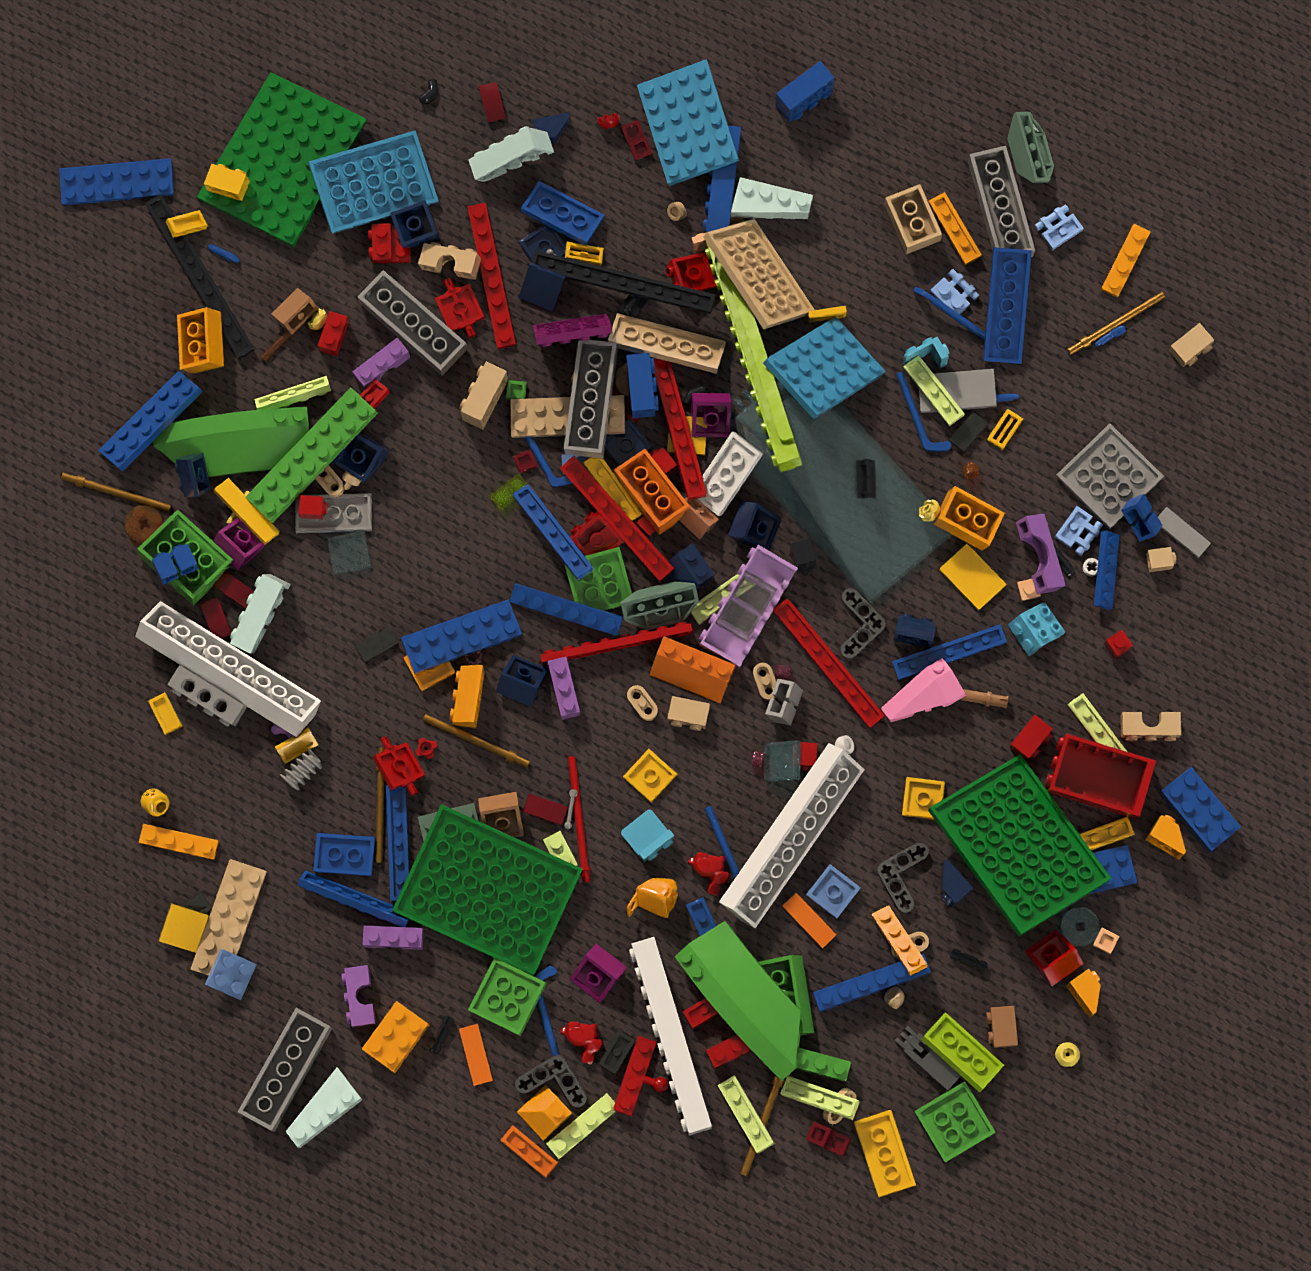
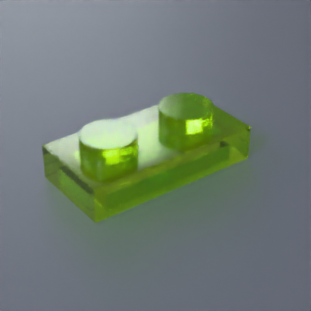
(504, 495)

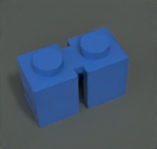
(1148, 523)
(165, 568)

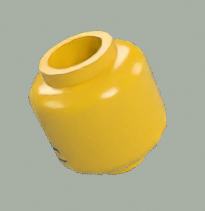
(154, 802)

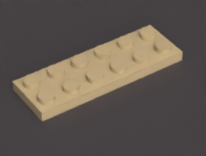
(667, 343)
(550, 415)
(229, 914)

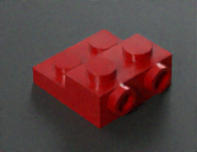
(386, 245)
(691, 272)
(595, 535)

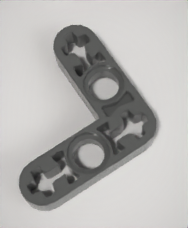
(867, 628)
(896, 869)
(565, 1070)

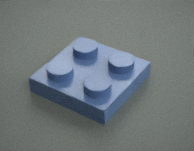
(833, 891)
(230, 974)

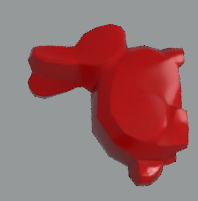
(710, 867)
(583, 1036)

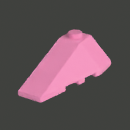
(929, 689)

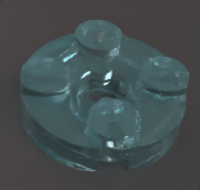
(1090, 922)

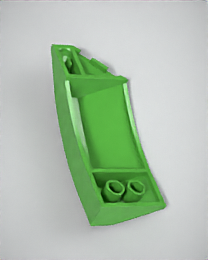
(237, 439)
(745, 996)

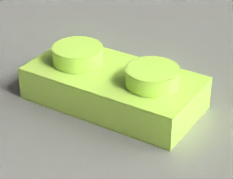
(558, 847)

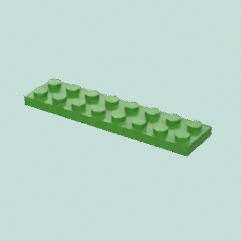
(311, 455)

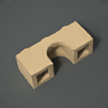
(435, 256)
(1133, 727)

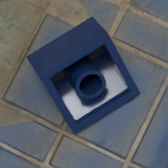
(415, 225)
(362, 456)
(193, 475)
(754, 525)
(690, 568)
(914, 630)
(521, 680)
(953, 885)

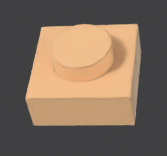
(699, 243)
(1027, 590)
(1105, 940)

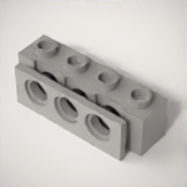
(183, 678)

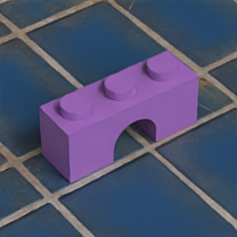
(390, 356)
(564, 688)
(393, 937)
(356, 979)

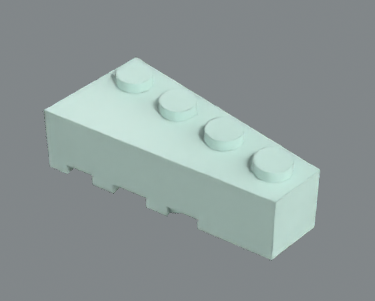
(510, 153)
(769, 201)
(258, 612)
(326, 1106)

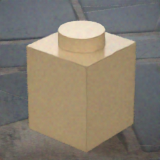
(1160, 559)

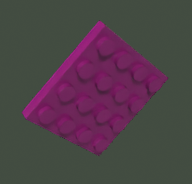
(572, 329)

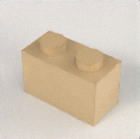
(1191, 345)
(688, 713)

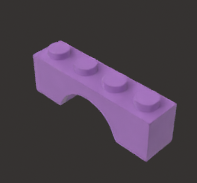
(1035, 531)

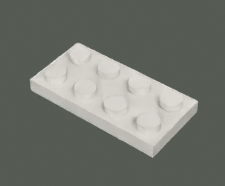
(728, 472)

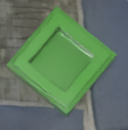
(516, 390)

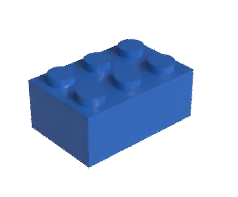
(805, 92)
(642, 385)

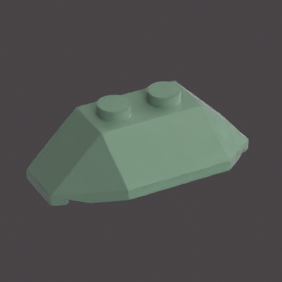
(1030, 148)
(660, 605)

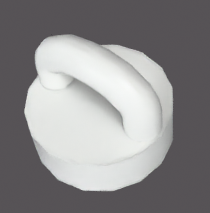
(845, 743)

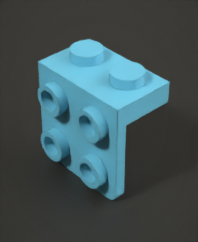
(933, 346)
(1036, 628)
(647, 835)

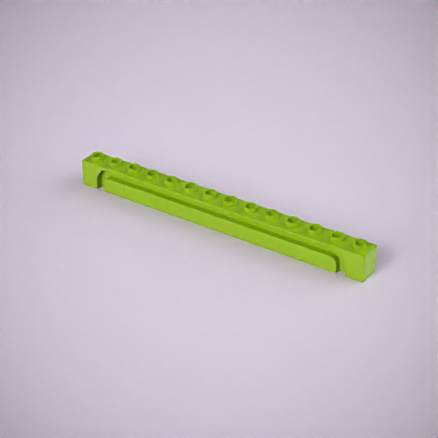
(759, 376)

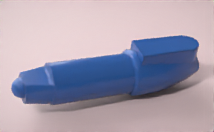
(223, 253)
(1110, 335)
(1006, 397)

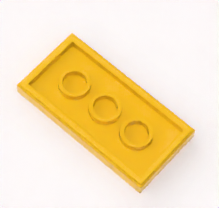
(884, 1153)

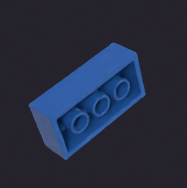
(1199, 810)

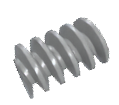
(302, 769)

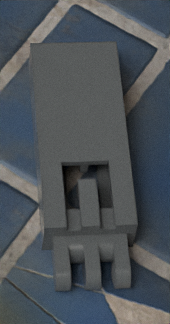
(931, 1063)

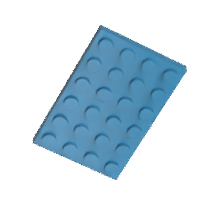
(688, 122)
(372, 181)
(824, 367)

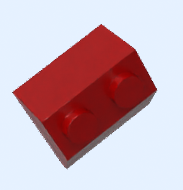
(1054, 957)

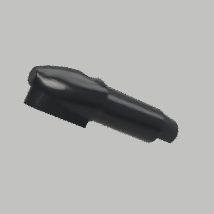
(1065, 564)

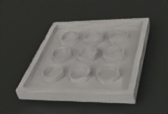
(1109, 475)

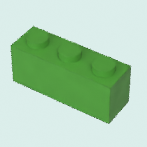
(822, 1065)

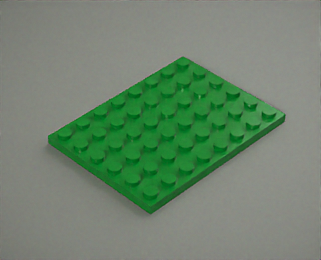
(274, 147)
(1019, 845)
(487, 889)

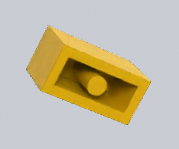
(226, 181)

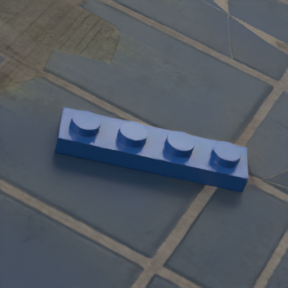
(1106, 570)

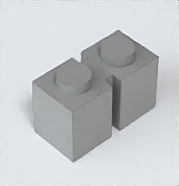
(787, 693)

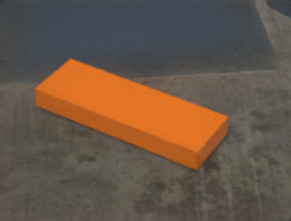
(809, 920)
(475, 1054)
(529, 1151)

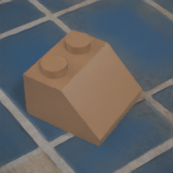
(502, 813)

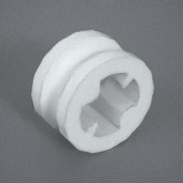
(1090, 561)

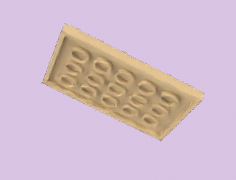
(758, 273)

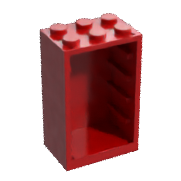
(1100, 776)

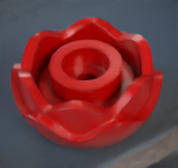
(608, 121)

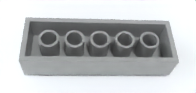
(1000, 199)
(412, 323)
(590, 398)
(285, 1070)

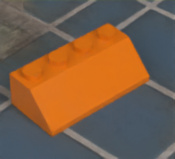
(651, 491)
(692, 669)

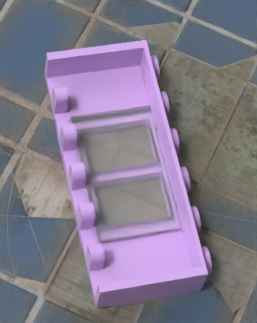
(747, 605)

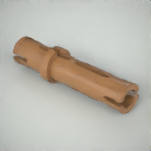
(985, 698)

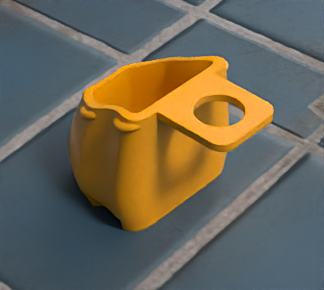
(655, 896)

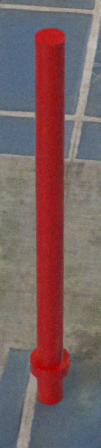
(579, 821)

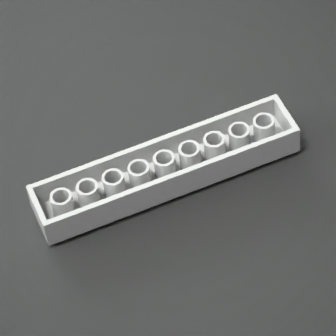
(228, 668)
(791, 835)
(671, 1036)

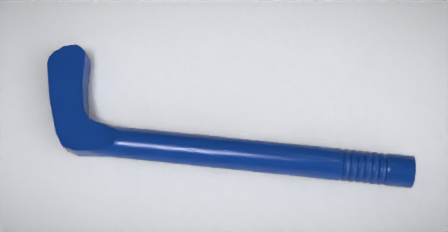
(950, 312)
(926, 444)
(555, 482)
(722, 841)
(547, 972)

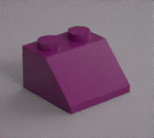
(717, 410)
(238, 543)
(598, 973)

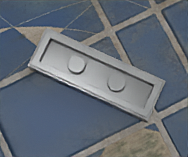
(1183, 532)

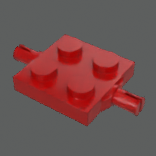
(459, 308)
(398, 766)

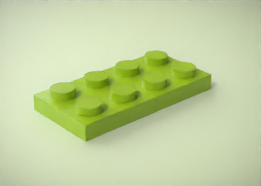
(962, 1052)

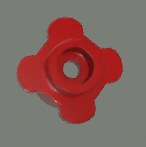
(426, 743)

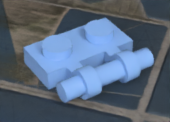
(1062, 231)
(950, 296)
(1073, 528)

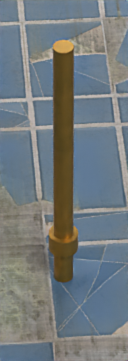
(1085, 341)
(81, 481)
(510, 755)
(379, 814)
(777, 1084)

